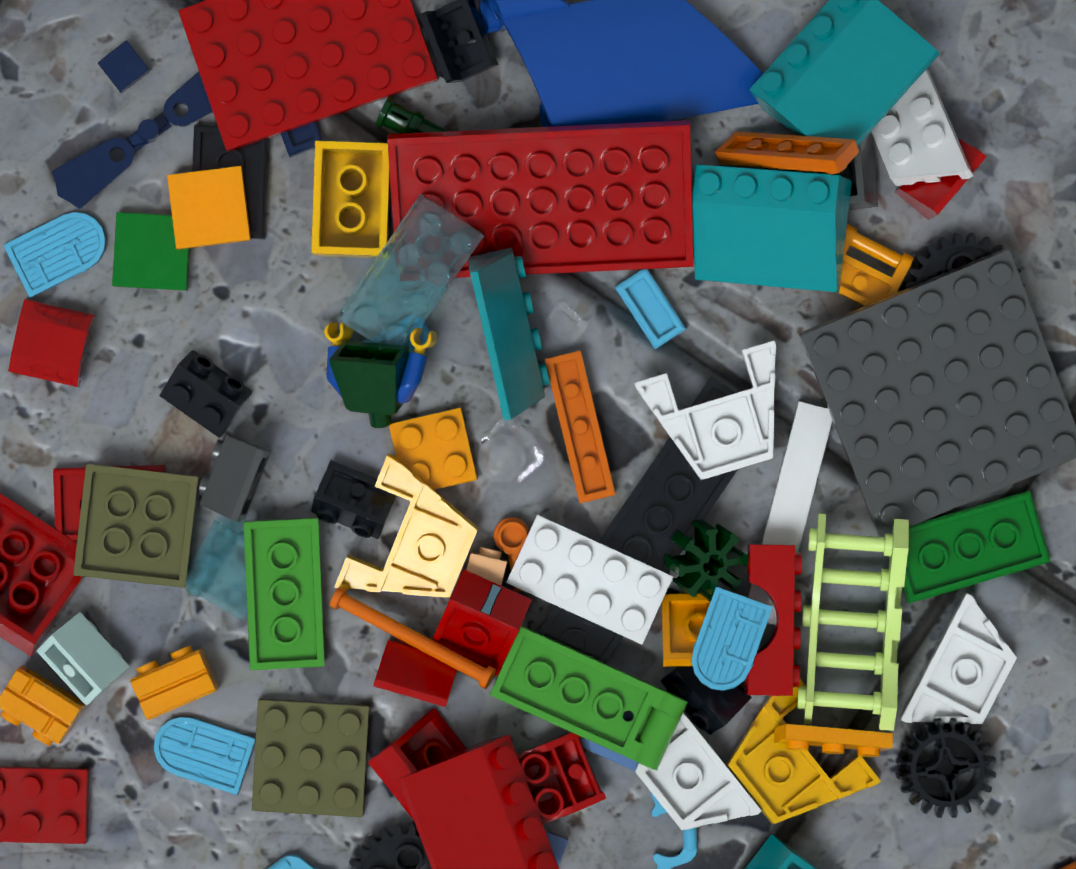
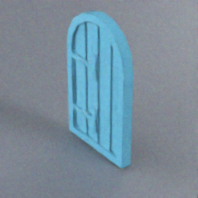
(56, 251)
(729, 639)
(204, 752)

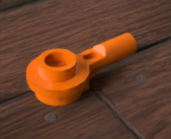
(510, 537)

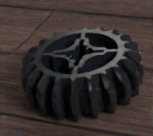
(929, 768)

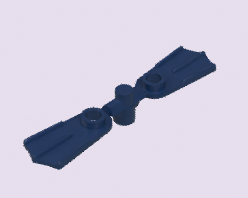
(94, 170)

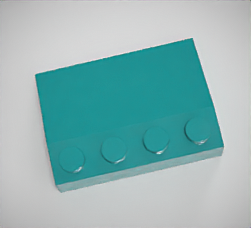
(843, 71)
(769, 227)
(507, 330)

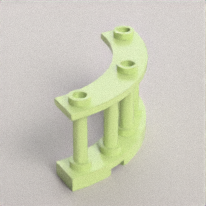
(886, 621)

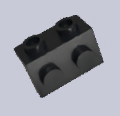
(458, 41)
(205, 393)
(708, 707)

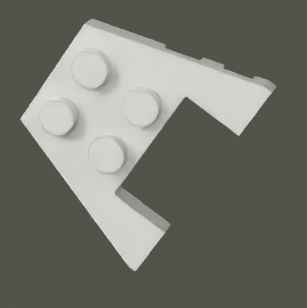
(723, 431)

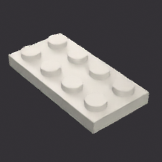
(589, 579)

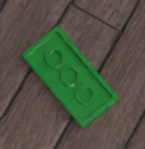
(973, 546)

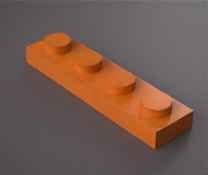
(787, 152)
(580, 427)

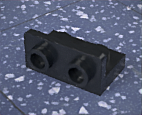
(352, 501)

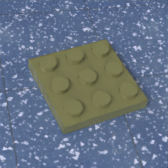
(136, 525)
(310, 757)

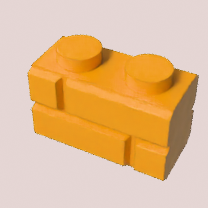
(173, 683)
(40, 706)

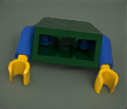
(375, 375)

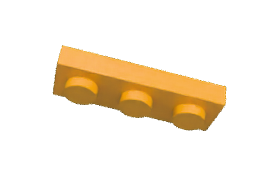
(833, 739)

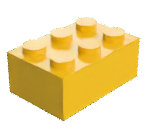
(350, 199)

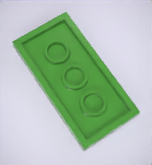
(283, 593)

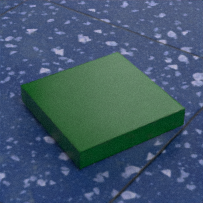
(148, 253)

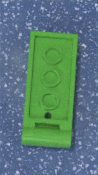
(588, 697)

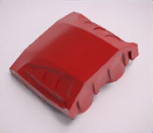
(50, 343)
(563, 774)

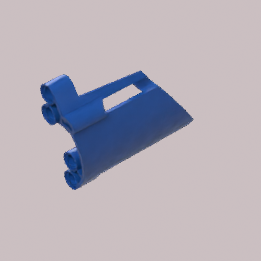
(623, 59)

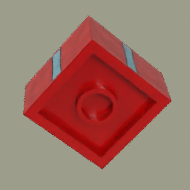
(481, 620)

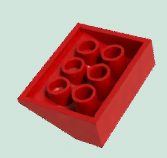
(33, 576)
(478, 811)

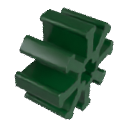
(706, 559)

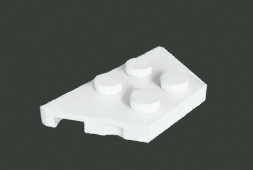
(919, 138)
(962, 671)
(695, 782)

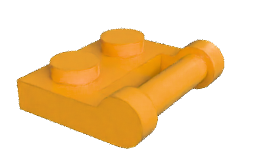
(863, 282)

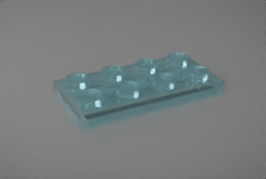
(410, 274)

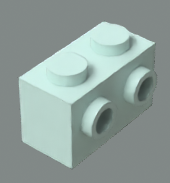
(83, 658)

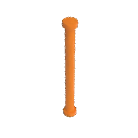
(342, 600)

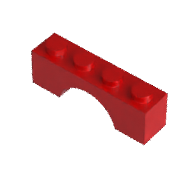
(774, 571)

